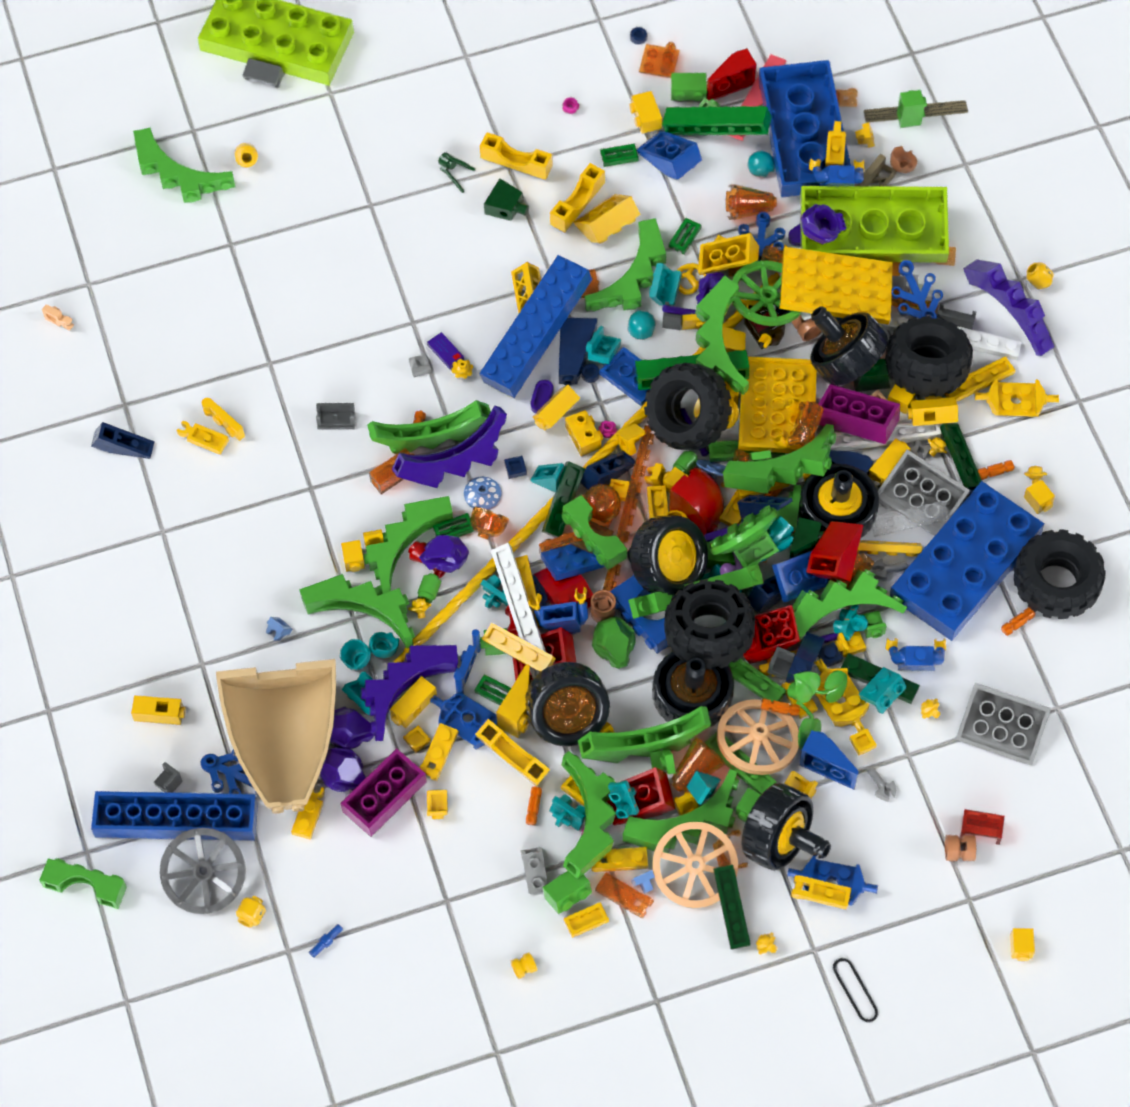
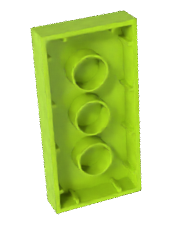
(278, 33)
(883, 222)

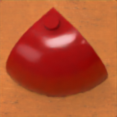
(698, 499)

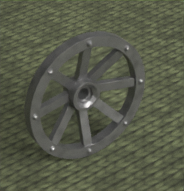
(196, 872)

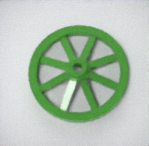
(766, 295)

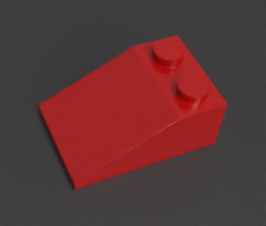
(732, 75)
(563, 590)
(556, 643)
(652, 795)

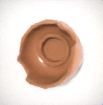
(902, 161)

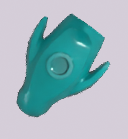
(781, 533)

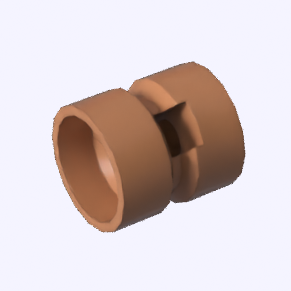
(806, 328)
(603, 605)
(953, 847)

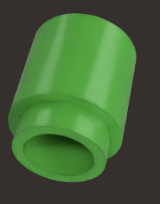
(686, 462)
(429, 587)

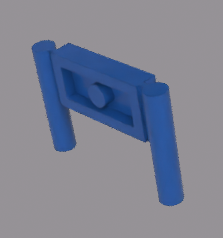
(467, 658)

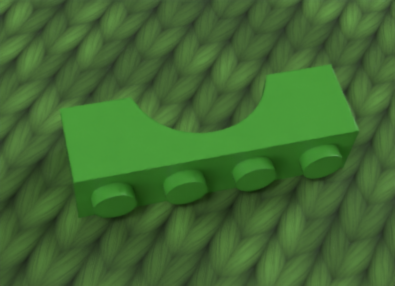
(607, 549)
(59, 875)

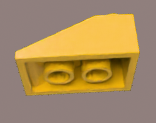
(512, 711)

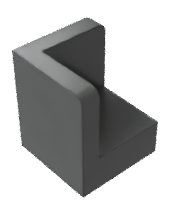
(671, 321)
(781, 663)
(168, 779)

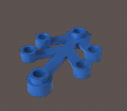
(763, 222)
(917, 296)
(231, 772)

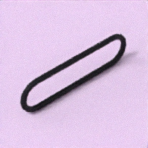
(862, 985)

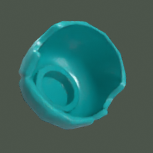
(761, 163)
(641, 325)
(383, 645)
(355, 654)

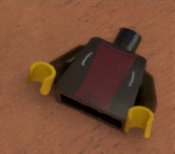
(765, 335)

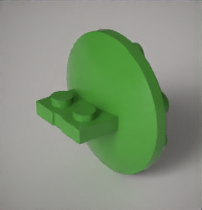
(749, 539)

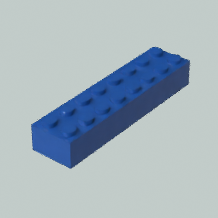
(536, 326)
(171, 814)

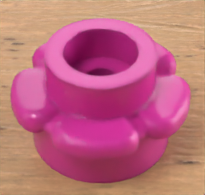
(570, 101)
(607, 433)

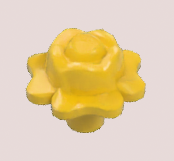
(462, 368)
(937, 446)
(1035, 473)
(419, 606)
(930, 708)
(766, 943)

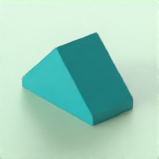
(548, 476)
(702, 786)

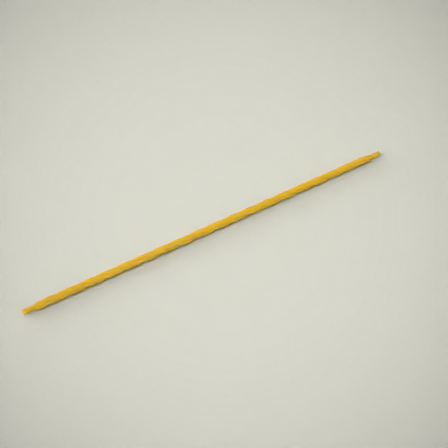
(523, 534)

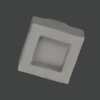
(419, 365)

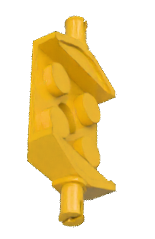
(1030, 394)
(842, 713)

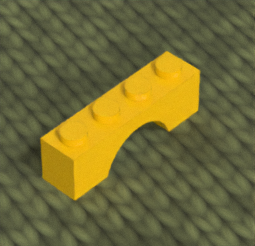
(498, 151)
(588, 185)
(512, 753)

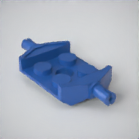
(456, 708)
(844, 875)

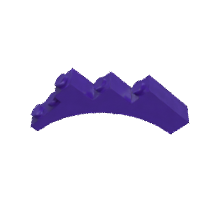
(1026, 311)
(457, 460)
(399, 676)

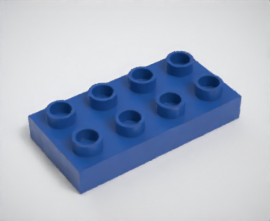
(802, 113)
(966, 560)

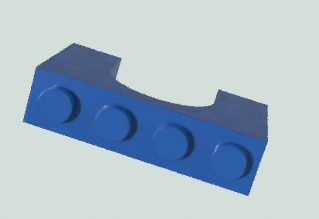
(650, 630)

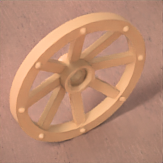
(757, 738)
(728, 846)

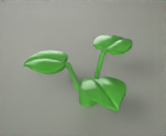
(805, 687)

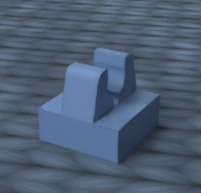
(281, 628)
(644, 881)

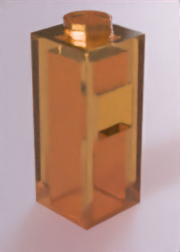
(383, 477)

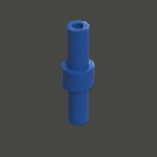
(325, 941)

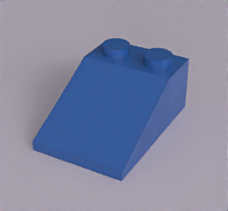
(671, 154)
(825, 758)

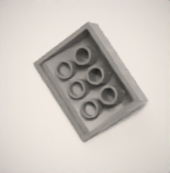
(919, 483)
(1003, 723)

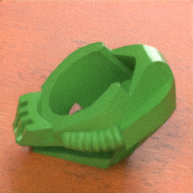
(614, 641)

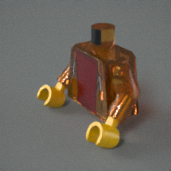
(805, 425)

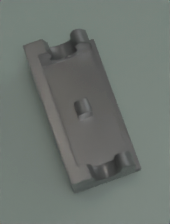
(263, 72)
(958, 318)
(335, 416)

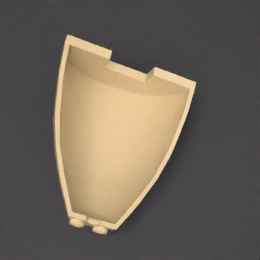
(280, 728)

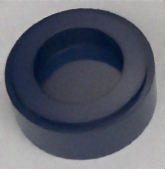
(638, 35)
(590, 373)

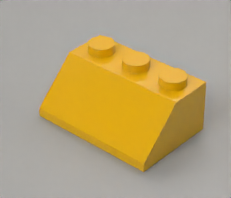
(608, 218)
(727, 253)

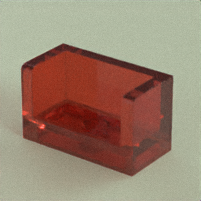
(982, 824)

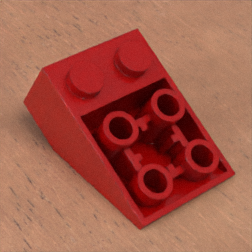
(836, 552)
(772, 630)

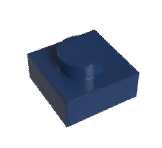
(515, 467)
(830, 655)

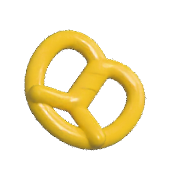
(689, 276)

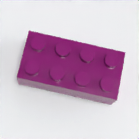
(859, 414)
(383, 792)

